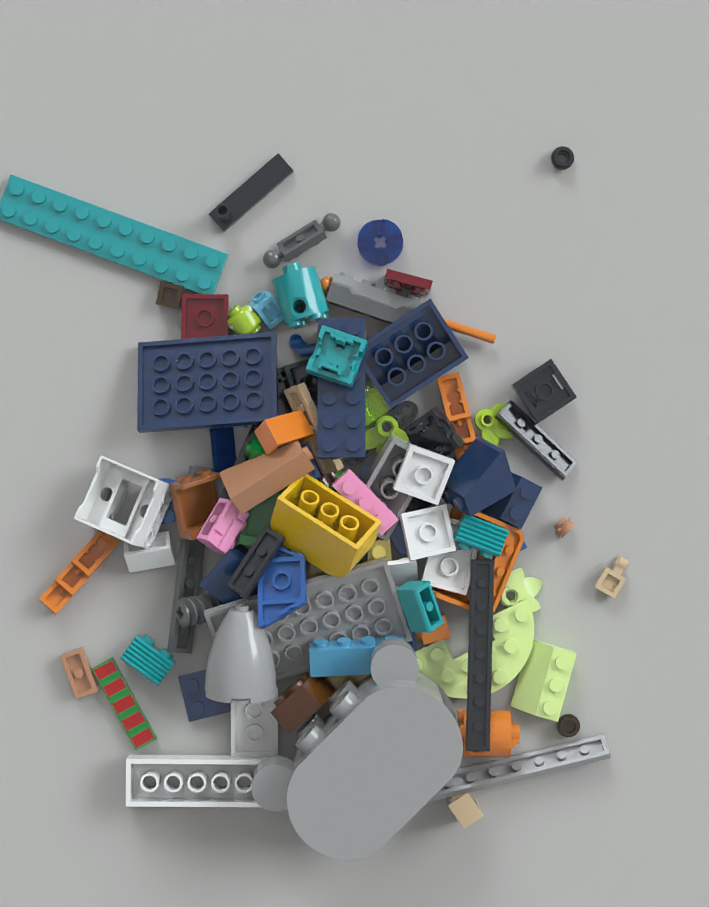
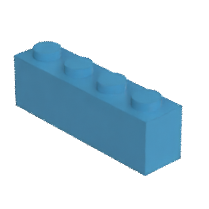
(342, 656)

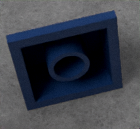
(517, 505)

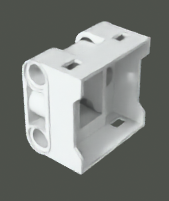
(147, 511)

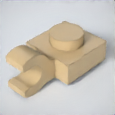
(611, 580)

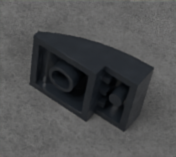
(293, 375)

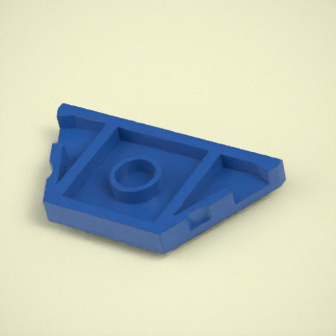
(282, 587)

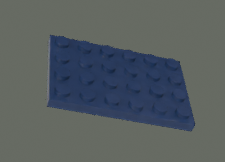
(207, 382)

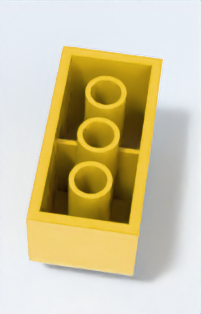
(323, 526)

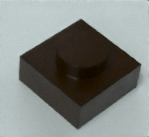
(169, 295)

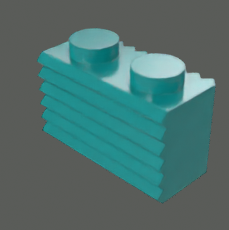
(481, 536)
(420, 606)
(148, 659)

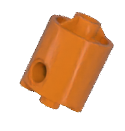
(503, 734)

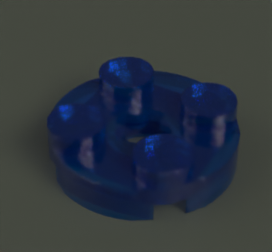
(379, 229)

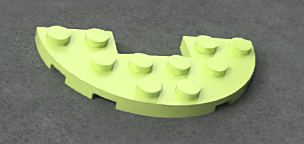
(510, 650)

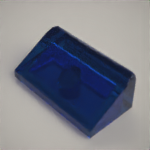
(222, 448)

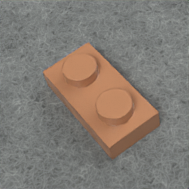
(79, 672)

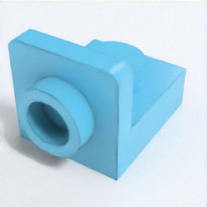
(267, 308)

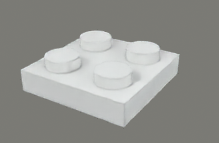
(423, 474)
(427, 532)

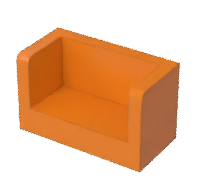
(283, 430)

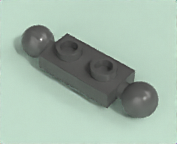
(301, 240)

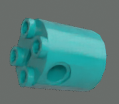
(296, 288)

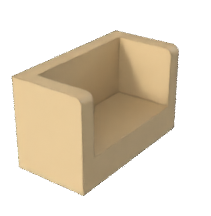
(465, 809)

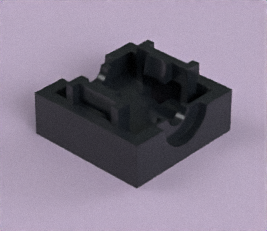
(546, 389)
(439, 432)

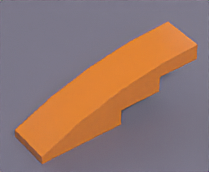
(456, 409)
(78, 571)

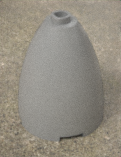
(240, 660)

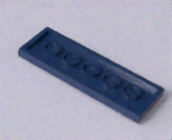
(341, 408)

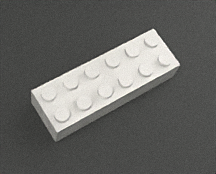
(190, 781)

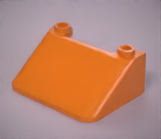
(502, 565)

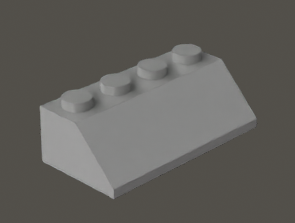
(383, 474)

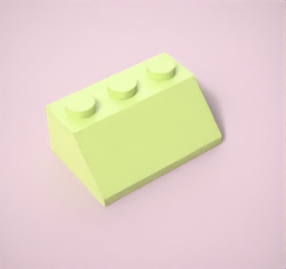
(544, 681)

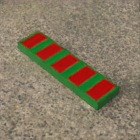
(124, 703)

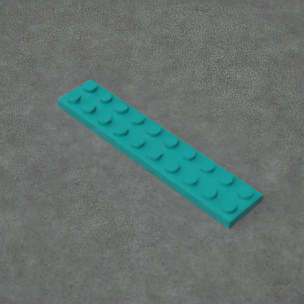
(111, 236)

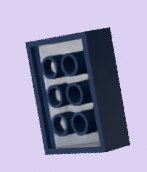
(411, 353)

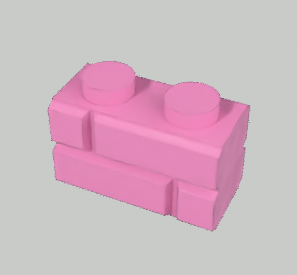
(222, 526)

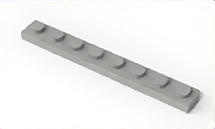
(525, 766)

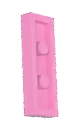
(354, 490)

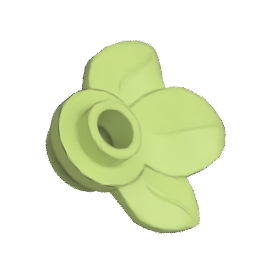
(522, 589)

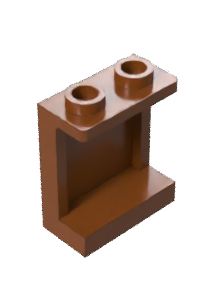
(194, 501)

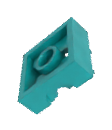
(336, 359)

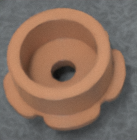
(564, 526)

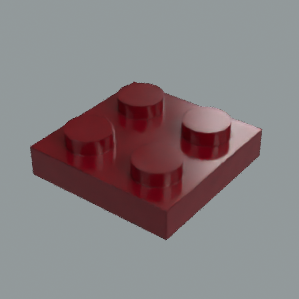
(399, 280)
(204, 315)

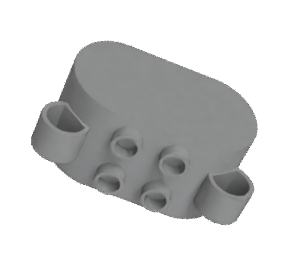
(368, 760)

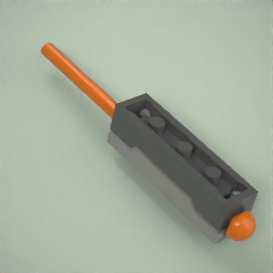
(382, 304)

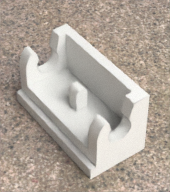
(156, 556)

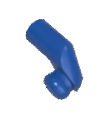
(300, 346)

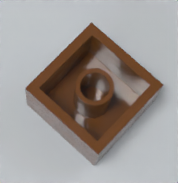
(301, 701)

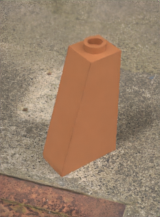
(266, 475)

